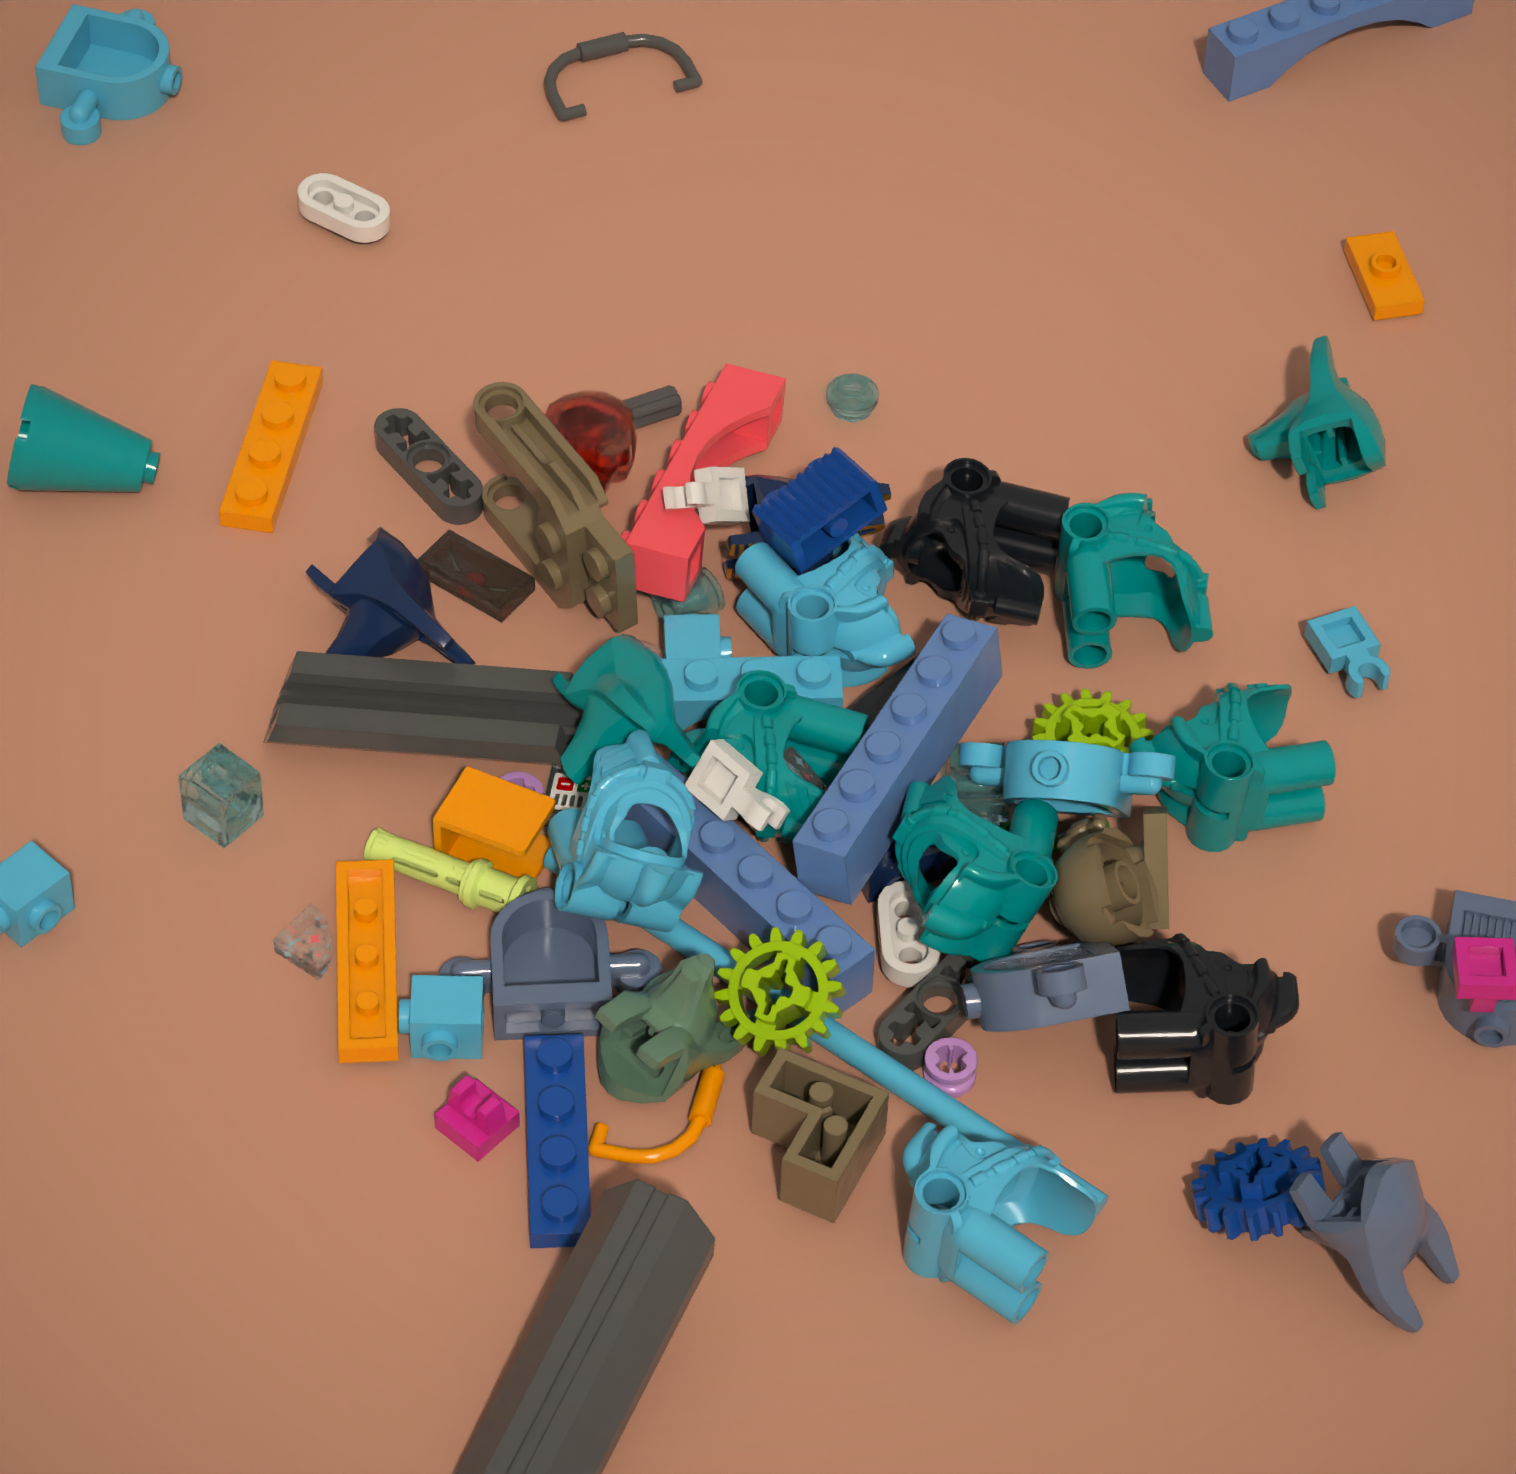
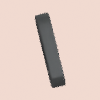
(430, 486)
(899, 1024)

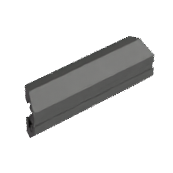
(423, 709)
(596, 1337)

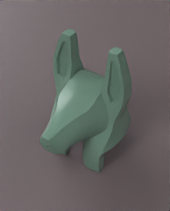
(664, 1034)

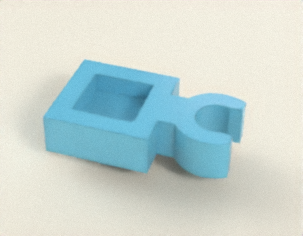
(1348, 643)

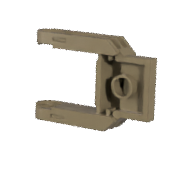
(560, 524)

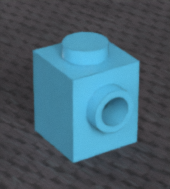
(694, 637)
(32, 894)
(444, 1017)

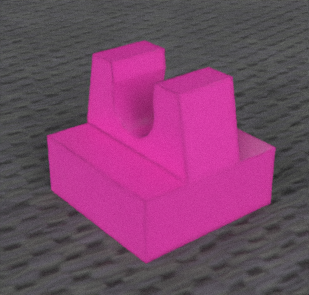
(1484, 971)
(476, 1118)

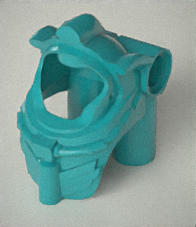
(1106, 577)
(765, 721)
(1229, 776)
(997, 876)

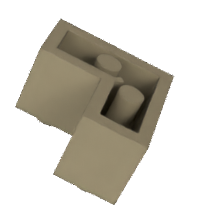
(825, 1123)

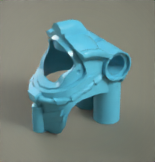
(826, 610)
(608, 860)
(967, 1208)

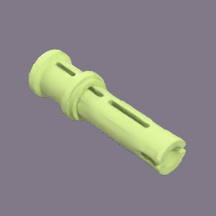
(473, 882)

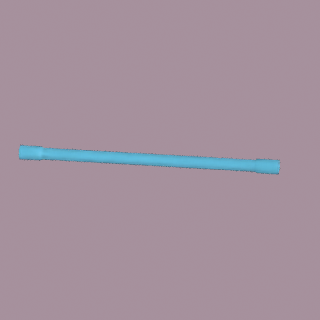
(848, 1045)

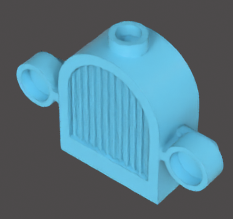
(106, 70)
(1067, 774)

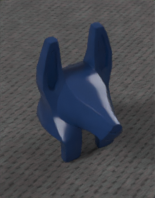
(386, 603)

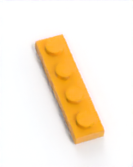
(271, 447)
(366, 961)

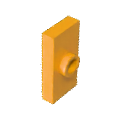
(1384, 275)

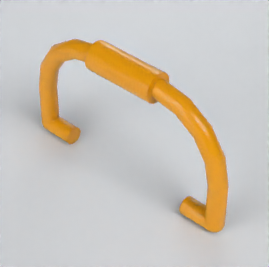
(699, 1118)

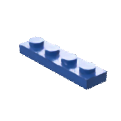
(556, 1139)

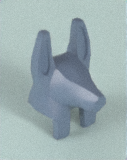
(1376, 1225)

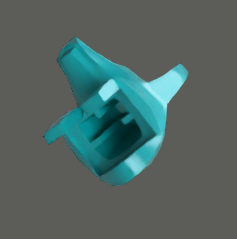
(1325, 431)
(620, 692)

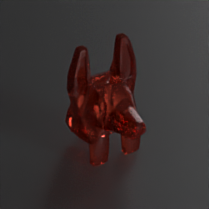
(599, 431)

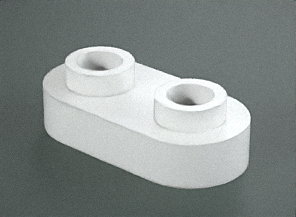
(344, 207)
(900, 937)

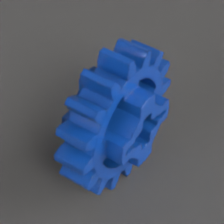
(1252, 1188)

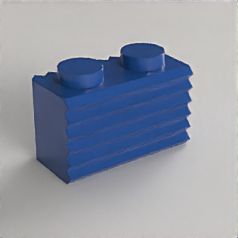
(819, 509)

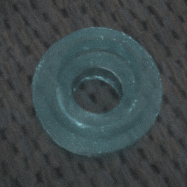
(852, 397)

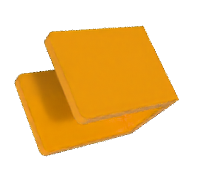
(495, 823)

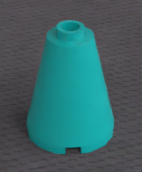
(76, 449)

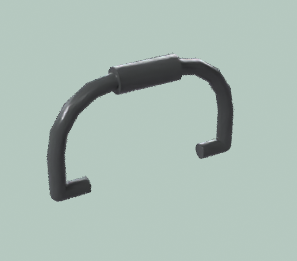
(609, 46)

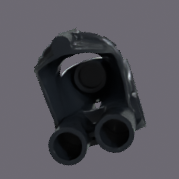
(981, 542)
(1209, 1023)

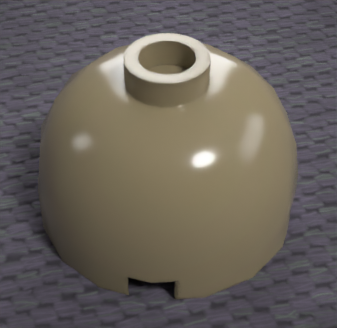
(1103, 891)

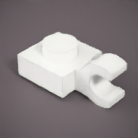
(716, 493)
(728, 787)

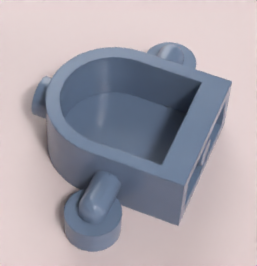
(1421, 943)
(552, 969)
(1046, 986)

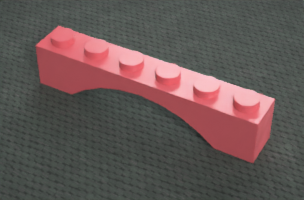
(734, 422)

